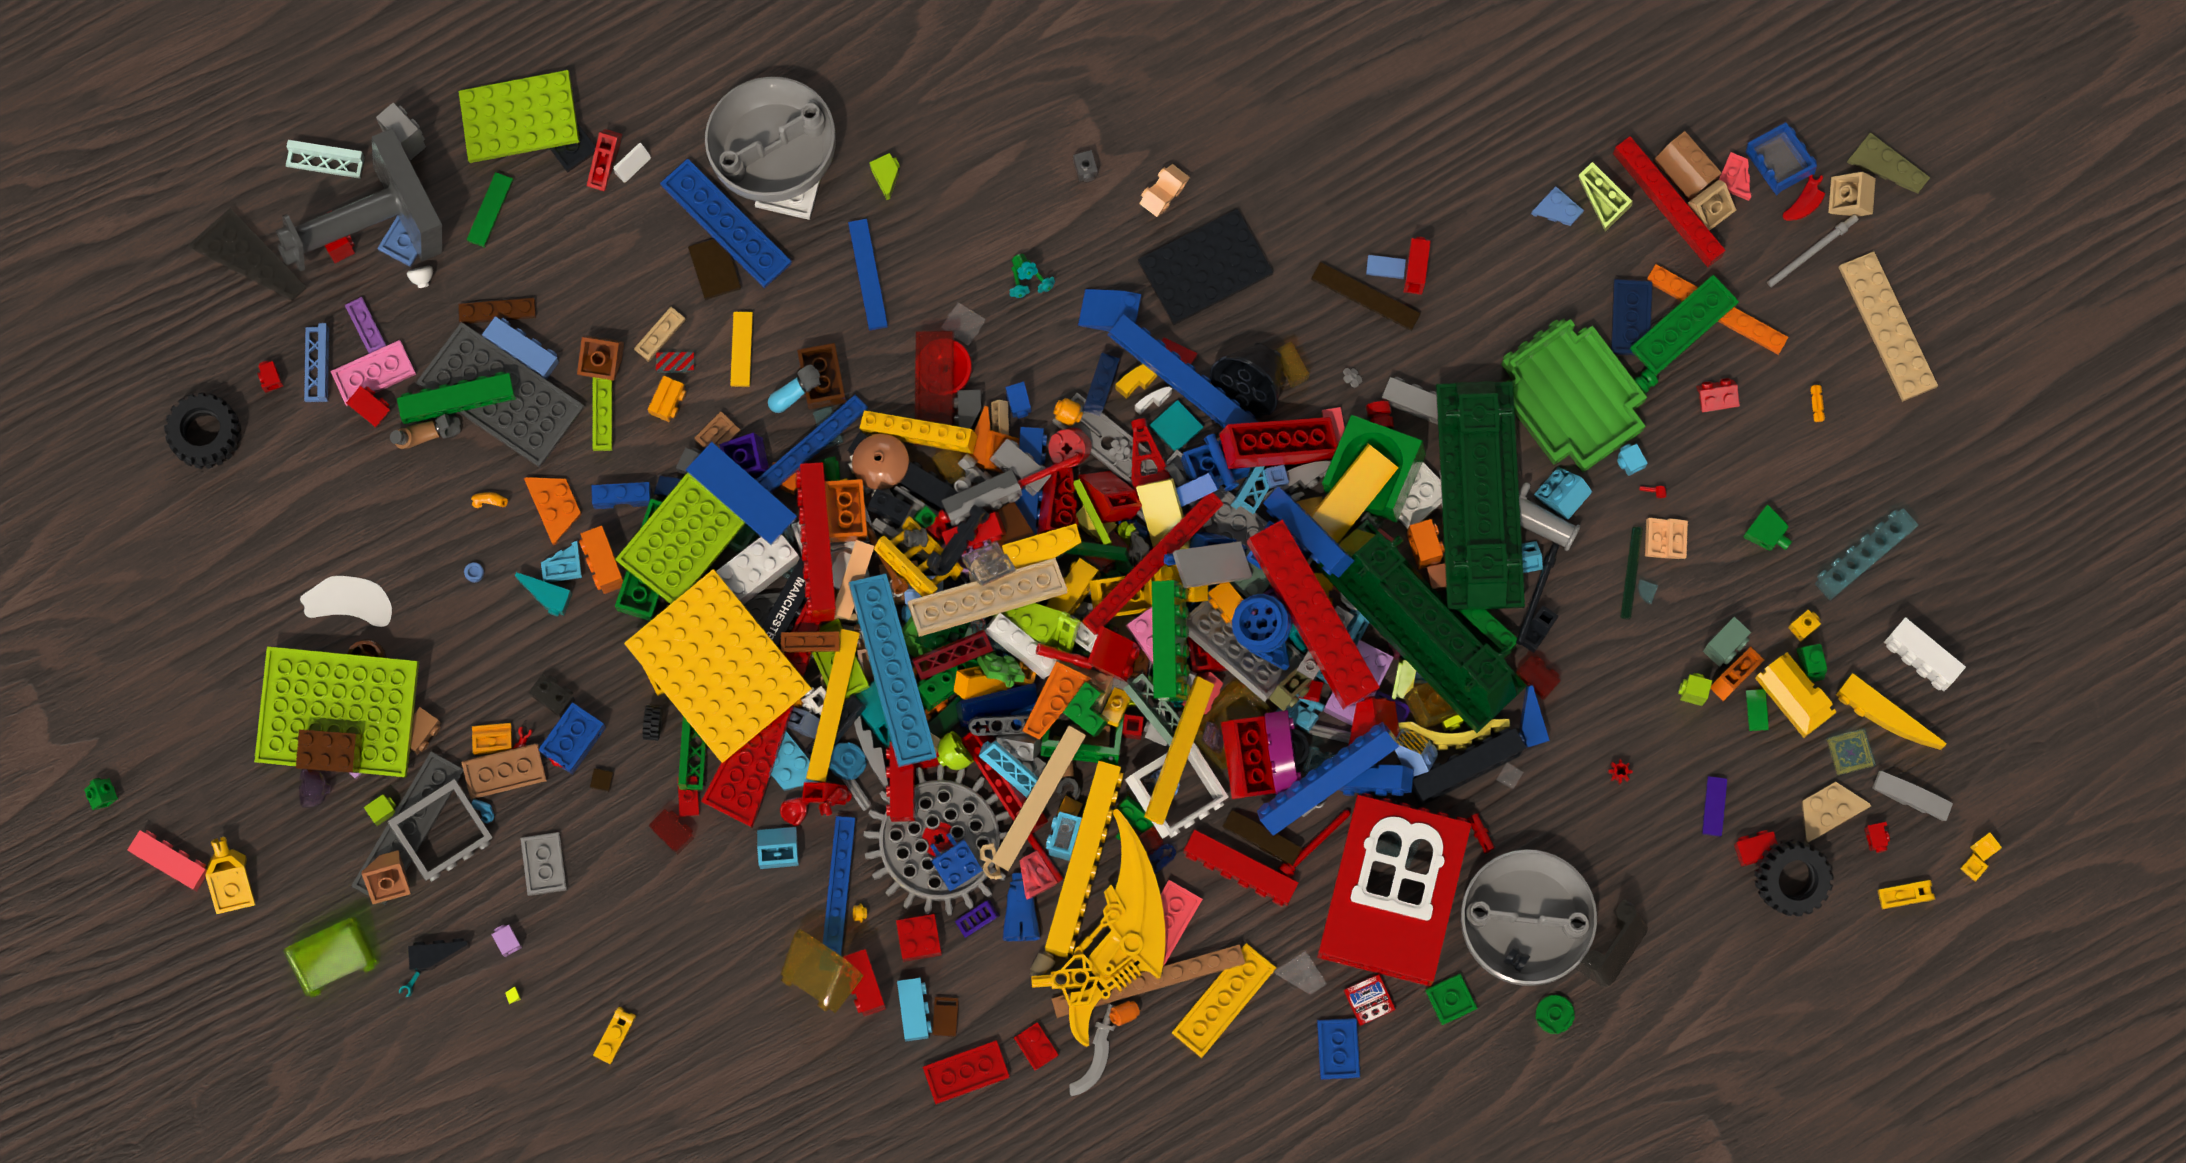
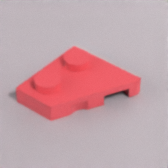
(1736, 176)

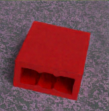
(1417, 265)

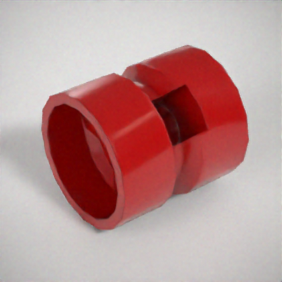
(1379, 413)

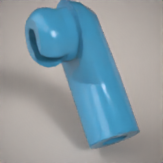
(485, 809)

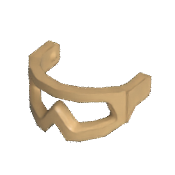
(996, 875)

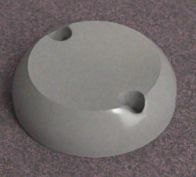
(770, 139)
(1528, 905)

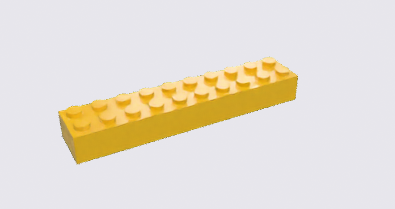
(1083, 859)

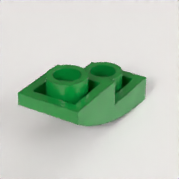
(1757, 710)

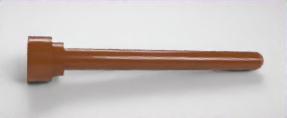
(898, 584)

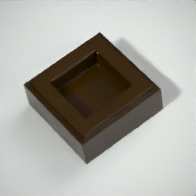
(601, 780)

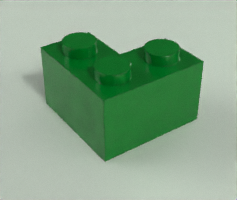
(1082, 709)

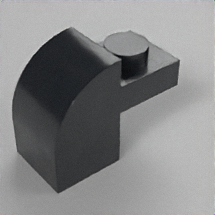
(1539, 628)

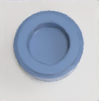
(474, 572)

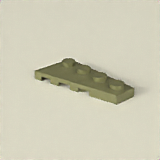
(1882, 160)

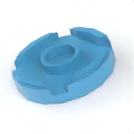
(847, 761)

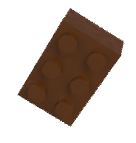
(825, 360)
(329, 751)

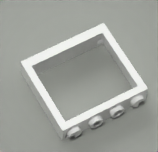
(1205, 774)

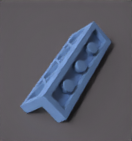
(321, 363)

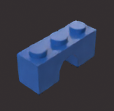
(608, 495)

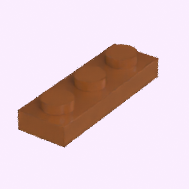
(810, 642)

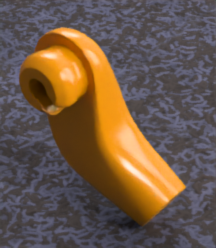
(488, 498)

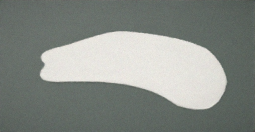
(348, 597)

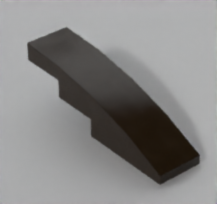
(1262, 838)

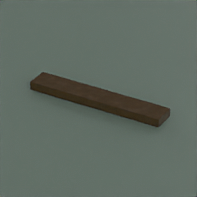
(1365, 296)

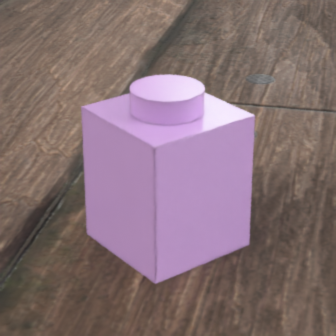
(506, 940)

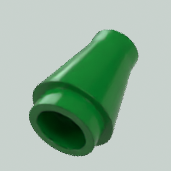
(831, 469)

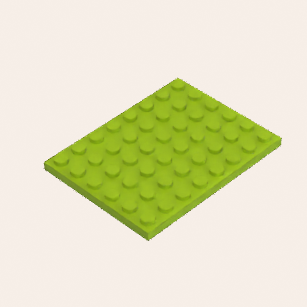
(338, 696)

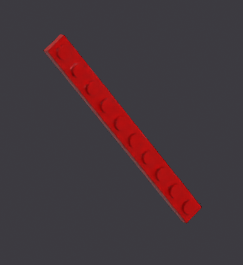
(1152, 563)

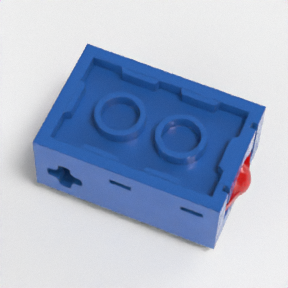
(572, 738)

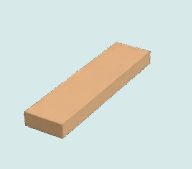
(855, 571)

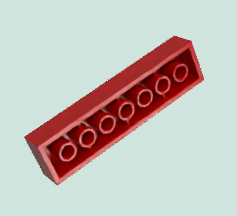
(815, 542)

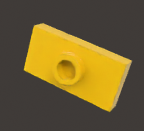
(1116, 706)

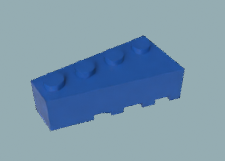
(1381, 780)

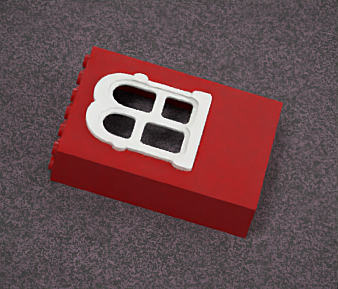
(1383, 931)

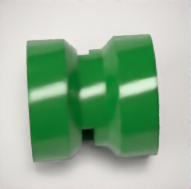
(1646, 380)

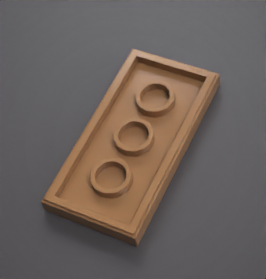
(504, 771)

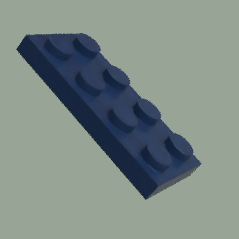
(1630, 314)

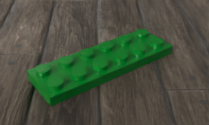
(1684, 325)

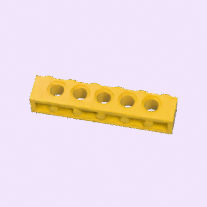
(919, 431)

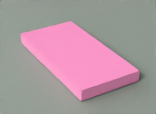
(374, 370)

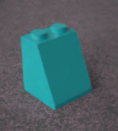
(873, 714)

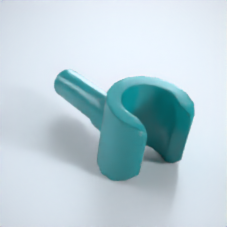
(410, 984)

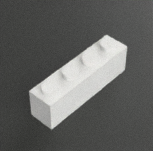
(1019, 645)

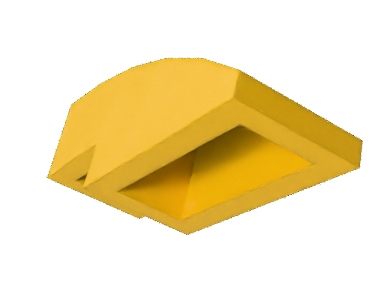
(1139, 376)

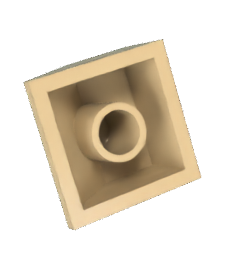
(1852, 194)

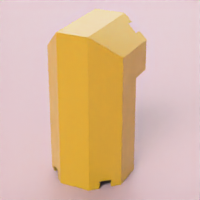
(1795, 695)

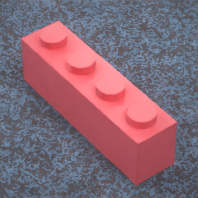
(167, 860)

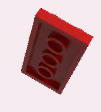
(966, 1072)

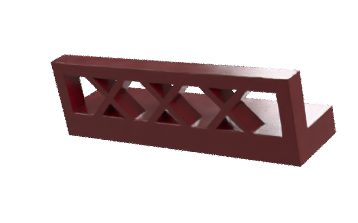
(952, 657)

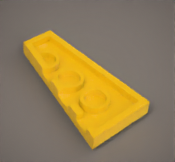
(1042, 546)

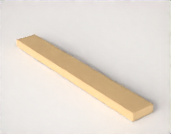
(1038, 798)

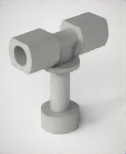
(973, 474)

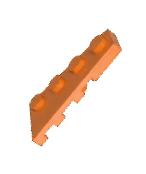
(1054, 698)

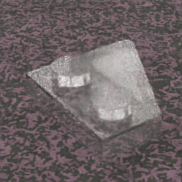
(1302, 973)

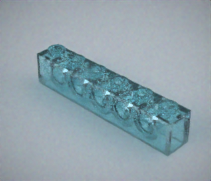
(1831, 587)

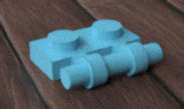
(1304, 718)

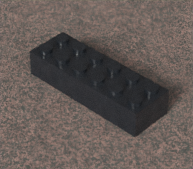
(1468, 766)

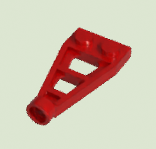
(1145, 436)

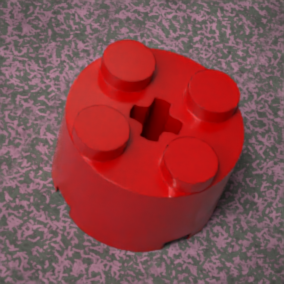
(1074, 438)

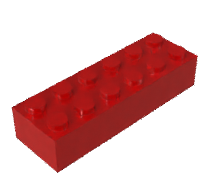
(1278, 442)

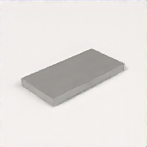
(1212, 564)

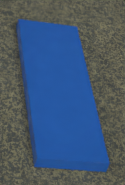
(741, 493)

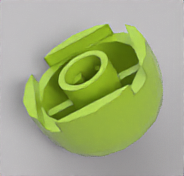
(953, 753)

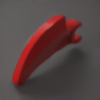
(1807, 201)

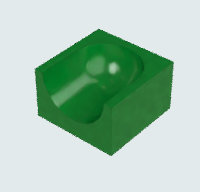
(1399, 448)

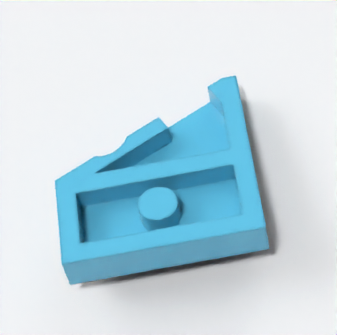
(562, 565)

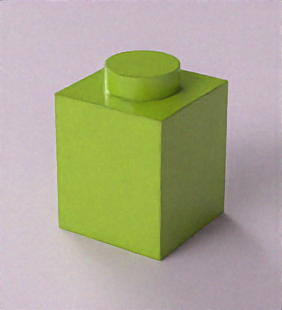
(380, 809)

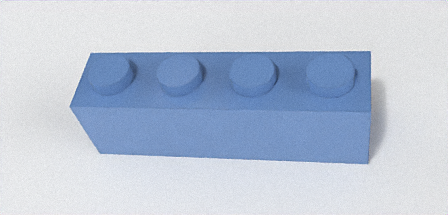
(521, 348)

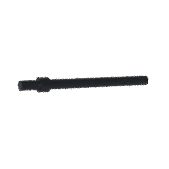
(1548, 563)

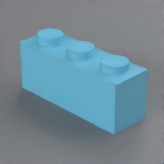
(914, 1009)

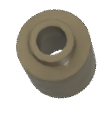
(1042, 964)

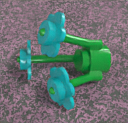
(1027, 270)

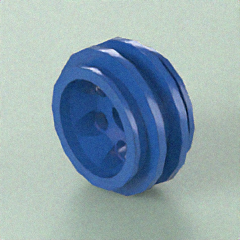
(1244, 613)

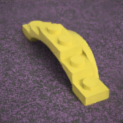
(1458, 740)

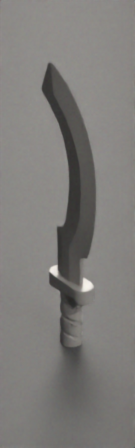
(1100, 1057)

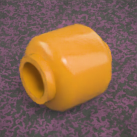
(1068, 411)

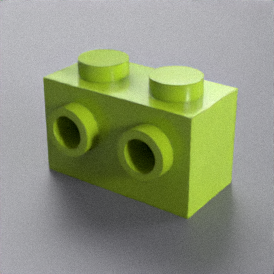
(1695, 689)

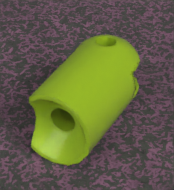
(1125, 530)

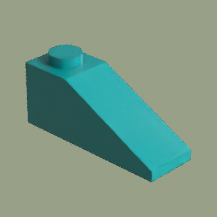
(550, 596)

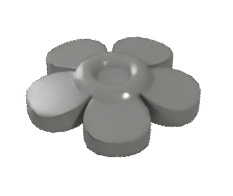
(1352, 377)
(1119, 449)

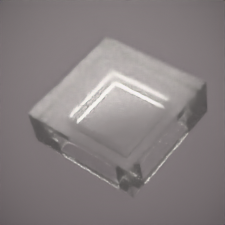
(1509, 776)

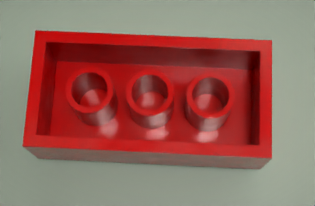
(1248, 757)

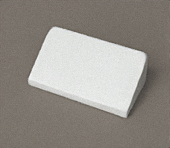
(632, 162)

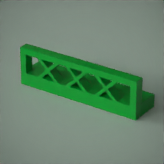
(685, 756)

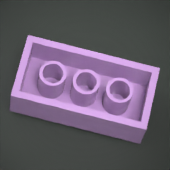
(1378, 664)

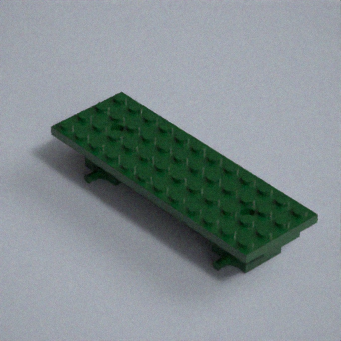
(1480, 495)
(1423, 629)

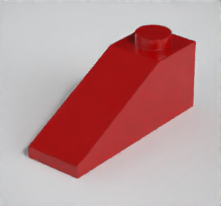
(604, 159)

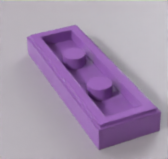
(365, 325)

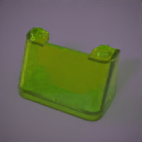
(330, 955)

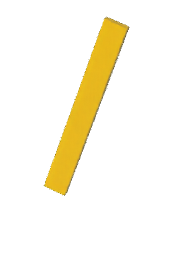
(832, 706)
(1179, 751)

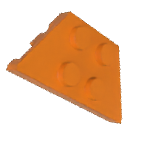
(554, 504)

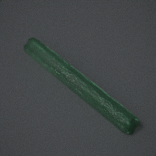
(1631, 573)

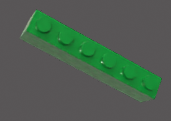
(456, 398)

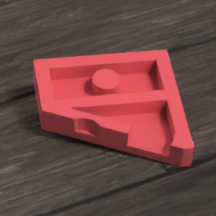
(1035, 875)

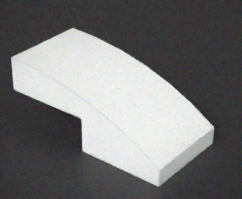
(1157, 397)

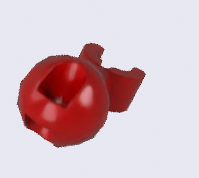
(523, 739)

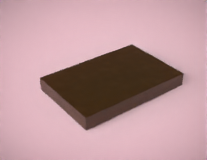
(714, 269)

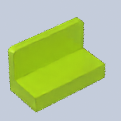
(1403, 679)

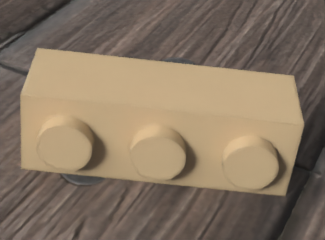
(1000, 418)

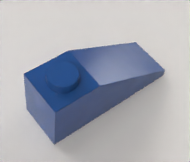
(1532, 724)

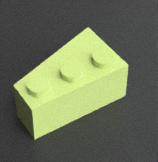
(1604, 196)

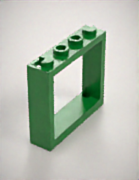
(1088, 752)

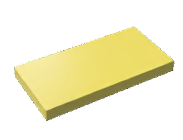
(1160, 508)

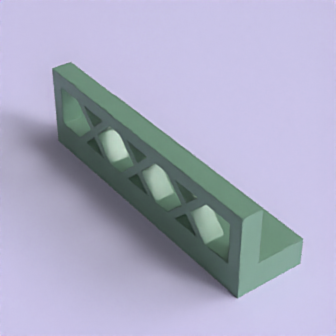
(1149, 711)

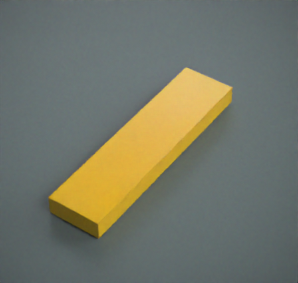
(741, 349)

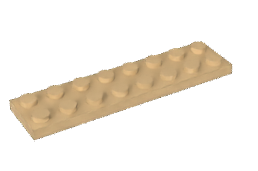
(1888, 326)
(975, 601)

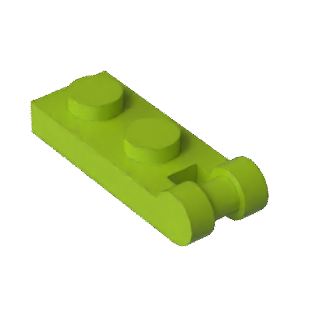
(1065, 634)

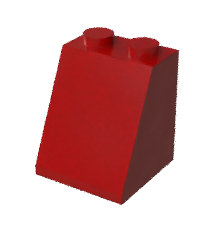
(1371, 713)

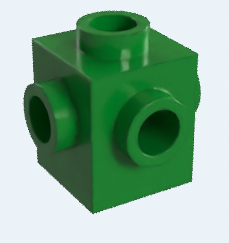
(100, 793)

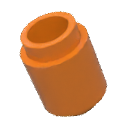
(1124, 1013)

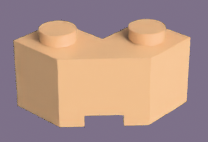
(1168, 186)

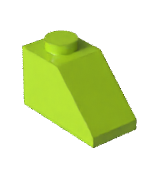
(886, 173)

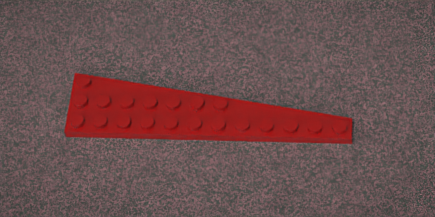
(745, 775)

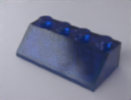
(996, 704)

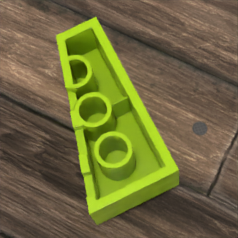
(1036, 621)

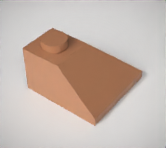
(386, 878)

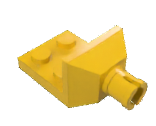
(228, 878)

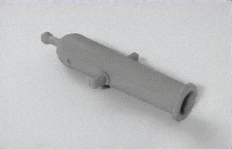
(1544, 522)

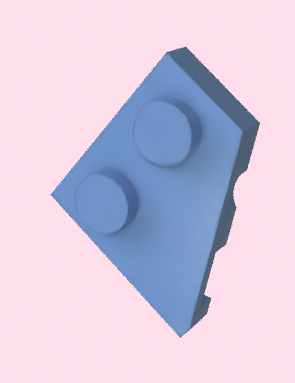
(1558, 207)

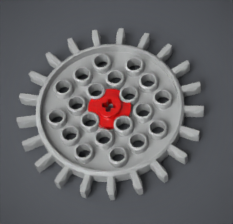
(918, 884)

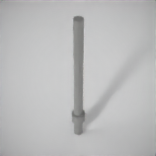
(1839, 229)

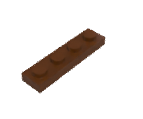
(506, 309)

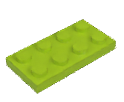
(824, 660)

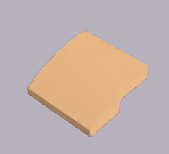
(1666, 538)

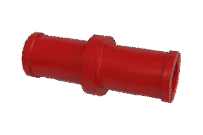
(1481, 833)

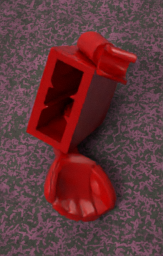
(826, 794)

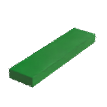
(490, 209)

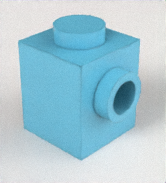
(1631, 459)

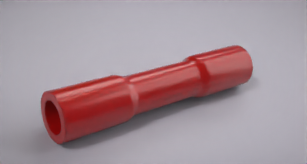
(1053, 653)

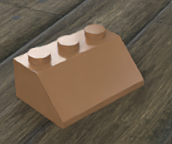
(1687, 166)

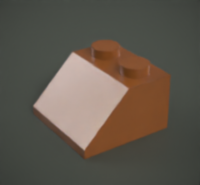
(600, 357)

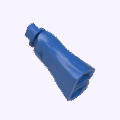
(1020, 916)

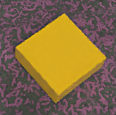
(1974, 867)

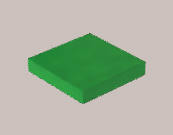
(1451, 999)

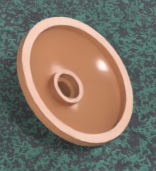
(888, 470)

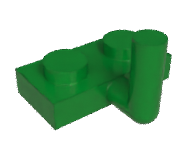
(1134, 814)

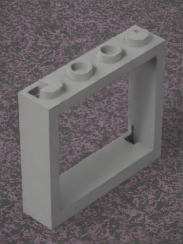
(450, 863)

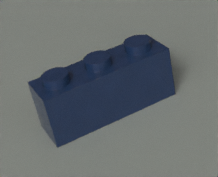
(1100, 384)

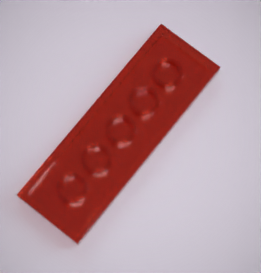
(934, 377)

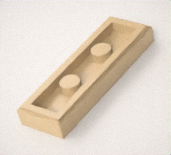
(659, 334)

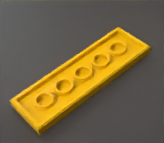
(1354, 492)
(1223, 1002)

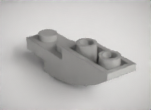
(1305, 475)

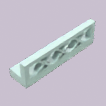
(327, 152)

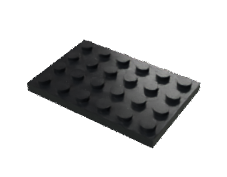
(1205, 266)

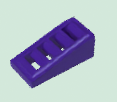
(994, 915)

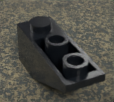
(430, 956)

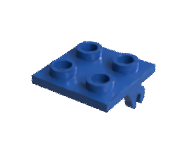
(955, 864)

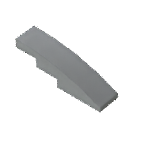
(873, 755)
(1912, 795)

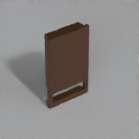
(945, 1018)

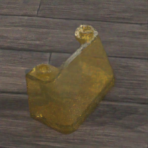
(1232, 703)
(819, 971)

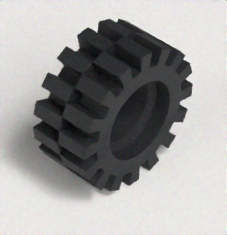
(652, 722)

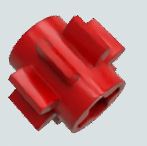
(1619, 766)

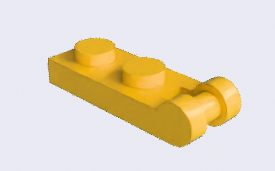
(1905, 894)
(614, 1036)

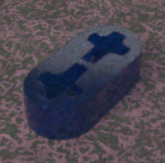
(1165, 861)

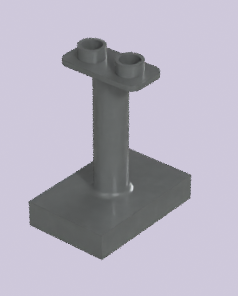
(401, 196)

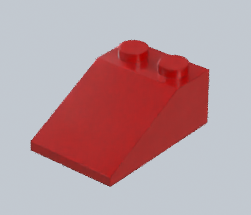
(1114, 654)

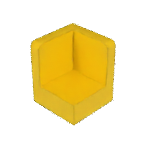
(1986, 847)

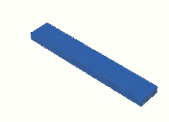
(868, 274)

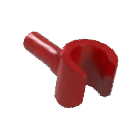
(1660, 490)

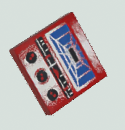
(1369, 1000)

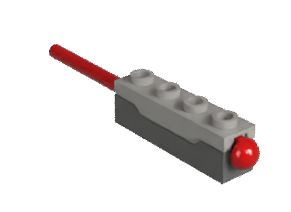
(993, 493)

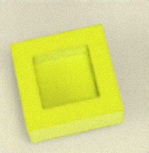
(1452, 723)

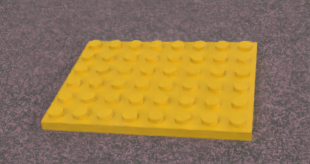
(718, 666)

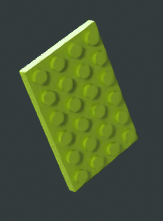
(519, 116)
(680, 540)

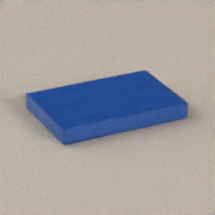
(1338, 1049)

